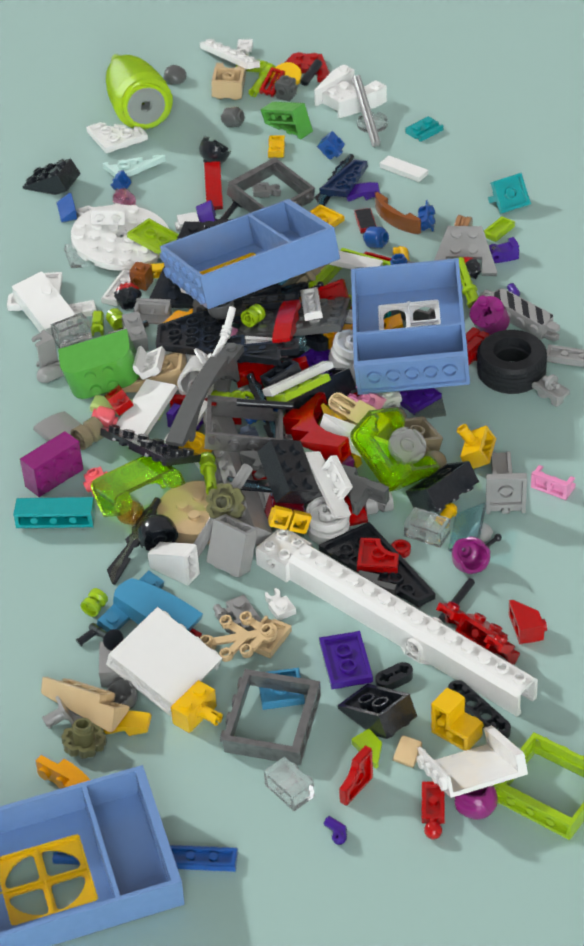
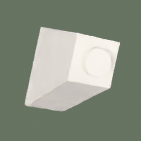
(175, 561)

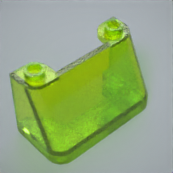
(371, 441)
(113, 488)

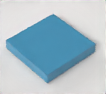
(275, 698)

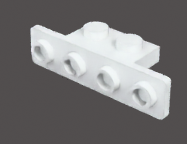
(331, 481)

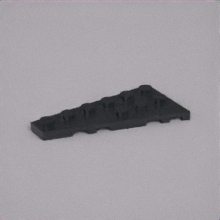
(165, 287)
(147, 447)
(346, 549)

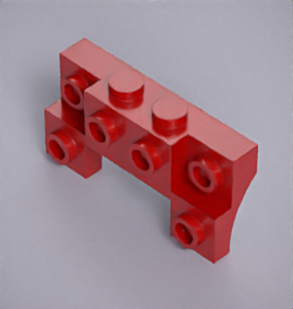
(480, 631)

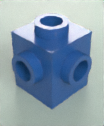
(331, 145)

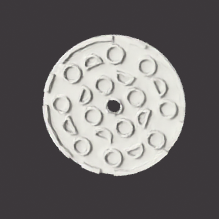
(103, 242)

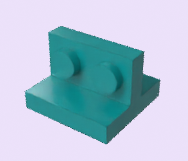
(509, 193)

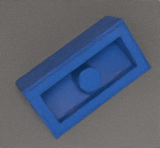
(67, 208)

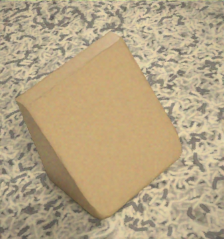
(407, 751)

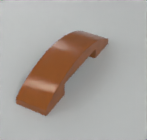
(406, 223)

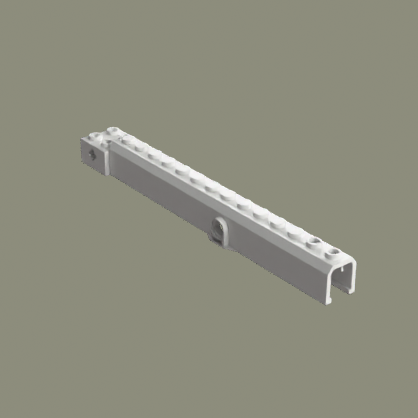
(437, 645)

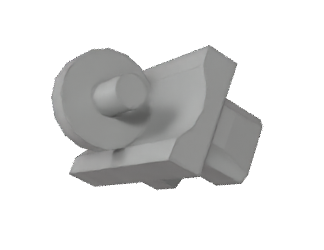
(550, 388)

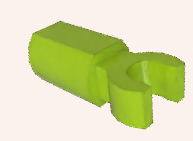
(97, 322)

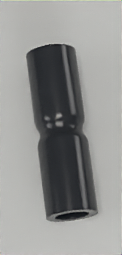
(308, 76)

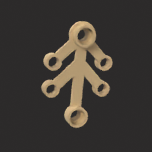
(262, 633)

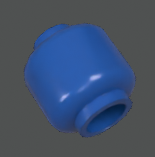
(376, 237)

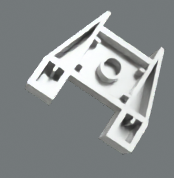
(340, 94)

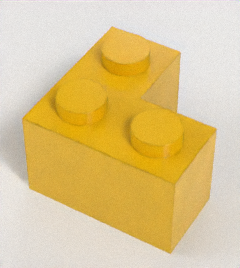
(452, 721)

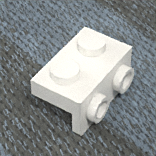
(148, 363)

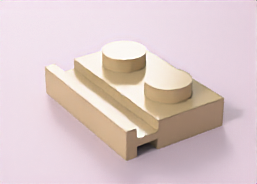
(269, 649)

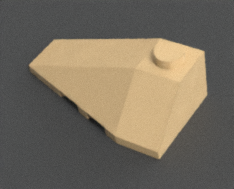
(170, 372)

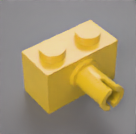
(477, 445)
(195, 706)

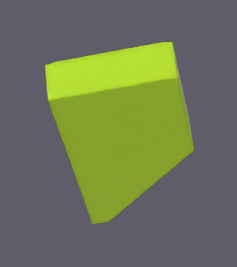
(370, 739)

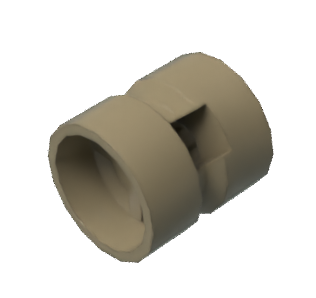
(88, 432)

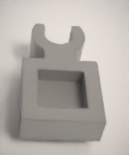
(263, 189)

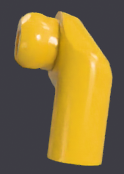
(401, 250)

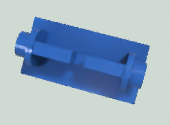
(426, 214)

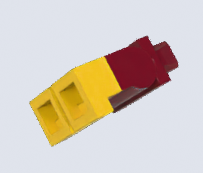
(287, 515)

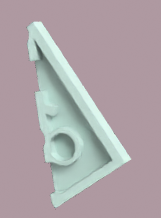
(134, 165)

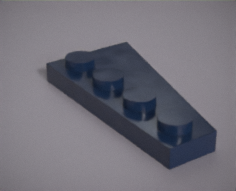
(345, 180)

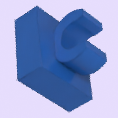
(120, 181)

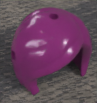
(473, 557)
(478, 803)

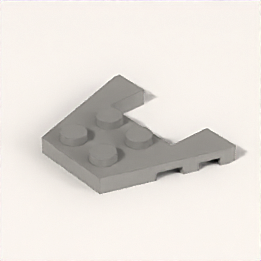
(467, 242)

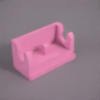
(372, 399)
(552, 484)

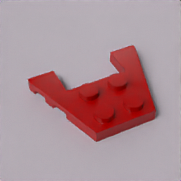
(304, 62)

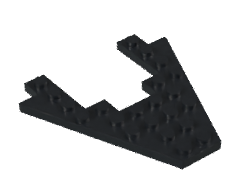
(203, 331)

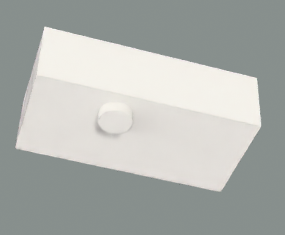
(41, 301)

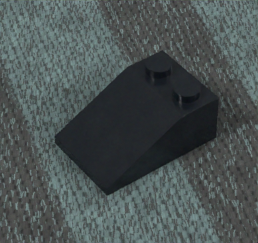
(379, 709)

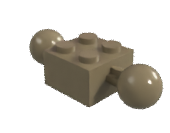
(430, 434)

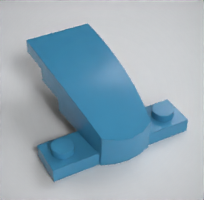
(139, 598)

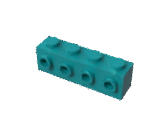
(54, 512)

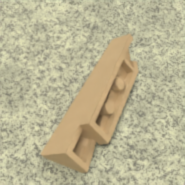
(86, 701)

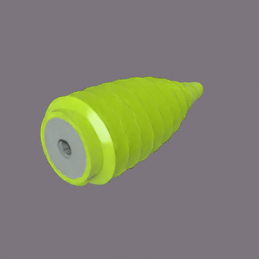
(137, 92)

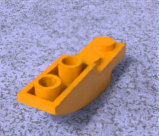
(62, 774)

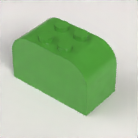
(99, 364)

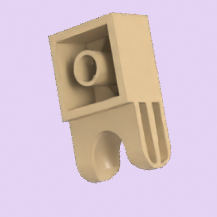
(228, 82)
(348, 409)

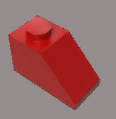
(526, 622)

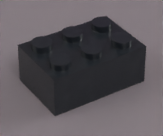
(288, 471)
(443, 486)

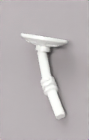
(225, 335)

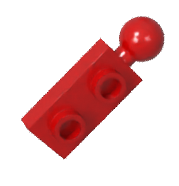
(433, 809)

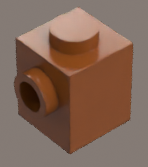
(141, 275)

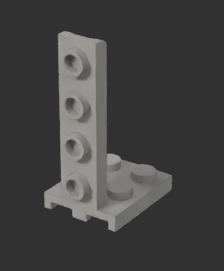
(503, 488)

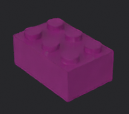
(51, 464)

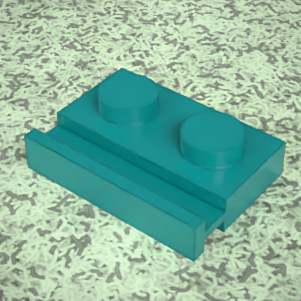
(424, 129)

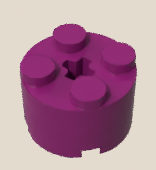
(489, 314)

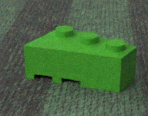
(289, 117)

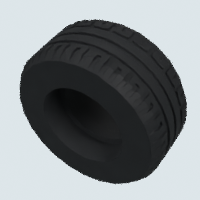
(514, 377)

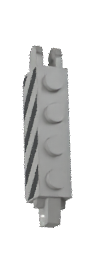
(527, 315)

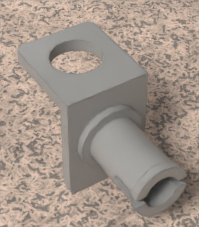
(59, 715)

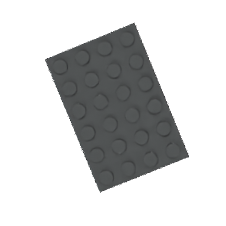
(333, 320)

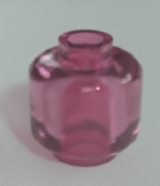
(124, 197)

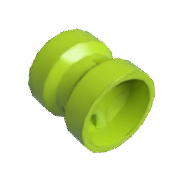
(253, 315)
(114, 318)
(94, 602)

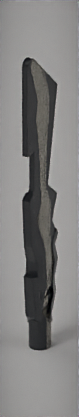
(120, 563)

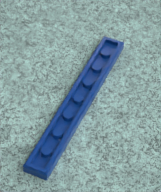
(185, 858)

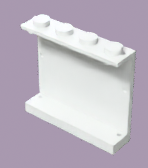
(162, 659)
(475, 767)

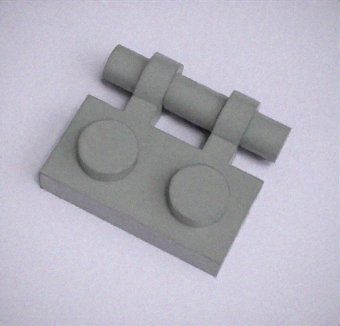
(234, 609)

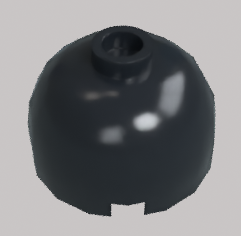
(213, 151)
(156, 529)

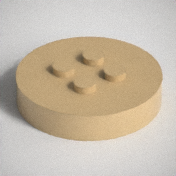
(187, 509)

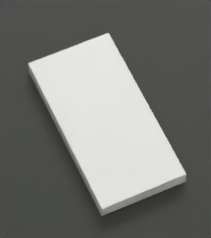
(147, 407)

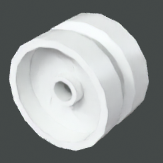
(342, 350)
(323, 525)

